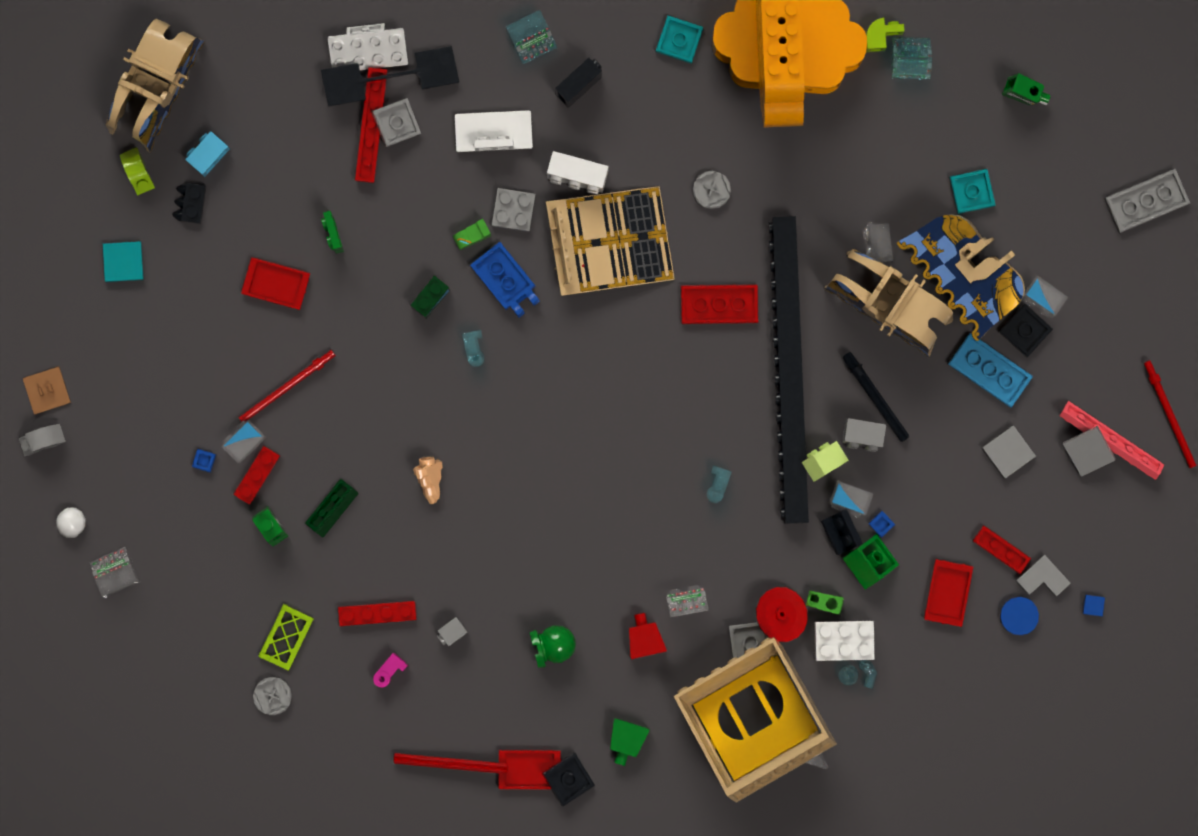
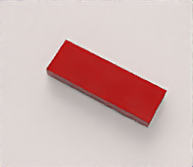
(1001, 549)

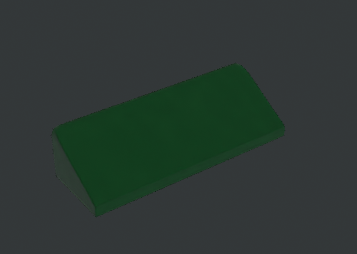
(331, 508)

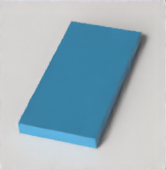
(990, 370)

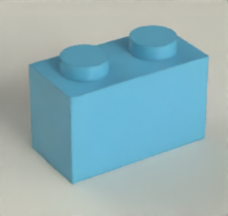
(207, 153)

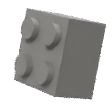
(863, 434)

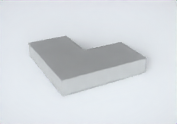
(1043, 572)

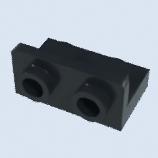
(841, 532)

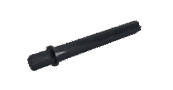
(875, 396)

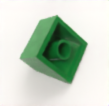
(871, 561)

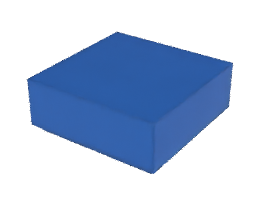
(204, 460)
(881, 524)
(1093, 605)

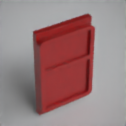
(275, 283)
(948, 593)
(526, 768)

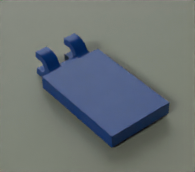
(505, 278)

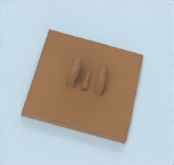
(46, 390)

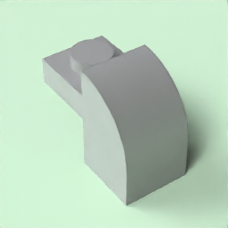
(42, 439)

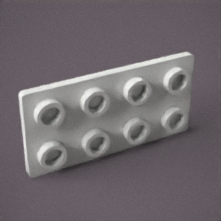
(369, 47)
(493, 131)

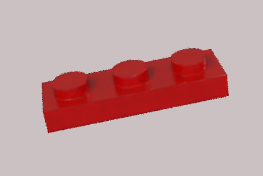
(257, 475)

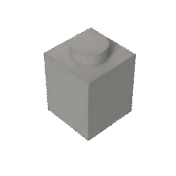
(451, 632)

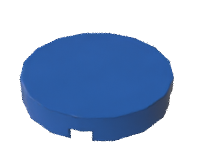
(1019, 616)

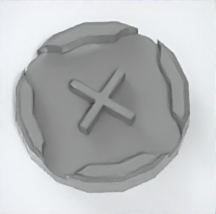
(711, 189)
(272, 696)

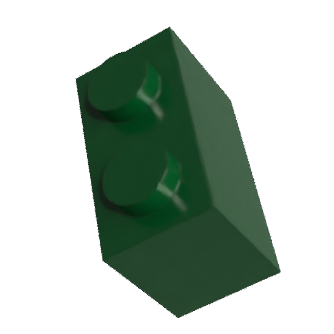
(430, 297)

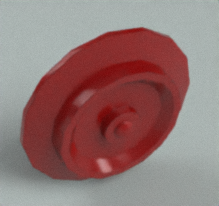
(781, 614)

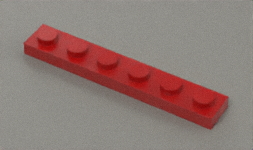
(369, 131)

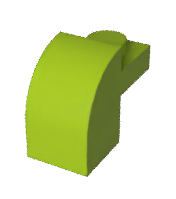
(877, 34)
(136, 171)

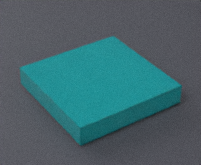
(679, 39)
(972, 191)
(123, 261)

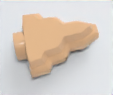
(428, 477)

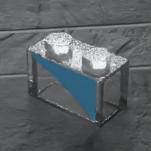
(1044, 297)
(243, 441)
(850, 498)

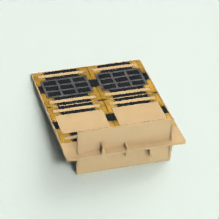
(615, 237)

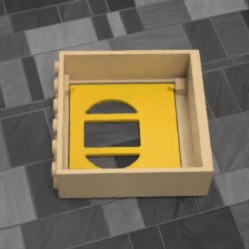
(772, 750)

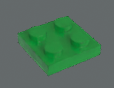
(330, 226)

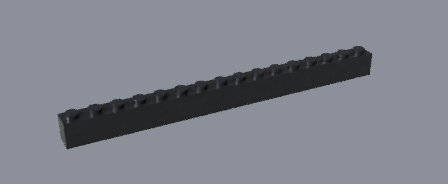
(789, 370)

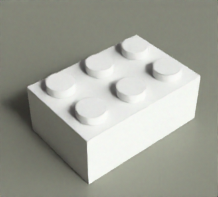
(577, 173)
(844, 640)

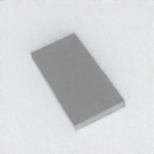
(1147, 200)

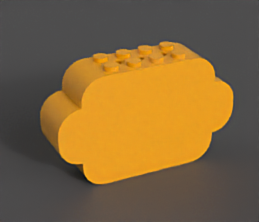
(829, 44)
(780, 62)

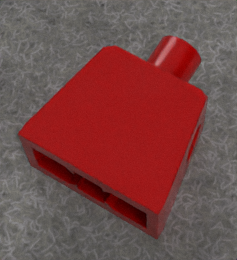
(645, 638)

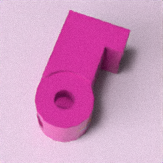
(383, 676)

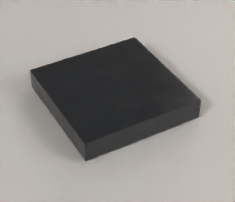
(1025, 330)
(568, 779)

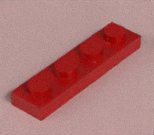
(377, 613)

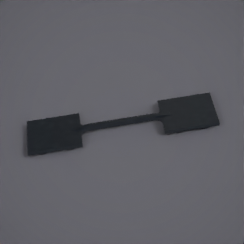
(346, 84)

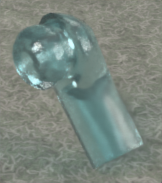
(870, 672)

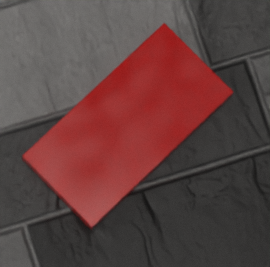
(719, 304)

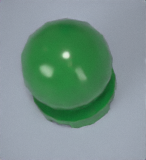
(553, 645)

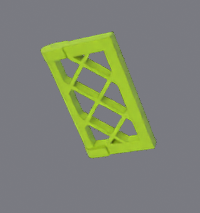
(285, 608)

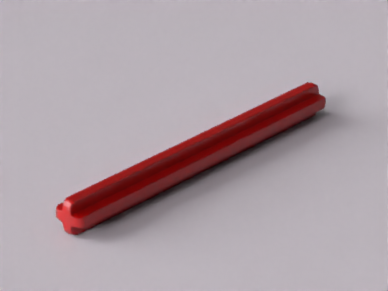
(450, 763)

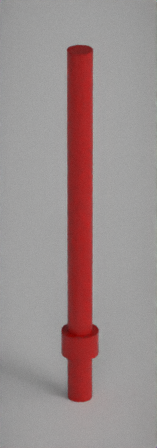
(317, 364)
(1155, 380)

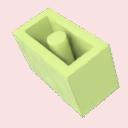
(825, 460)

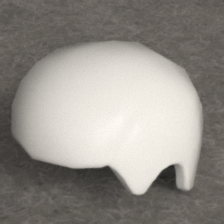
(70, 522)

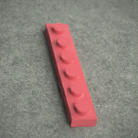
(1117, 443)

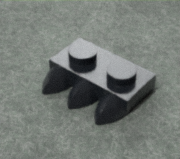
(191, 203)

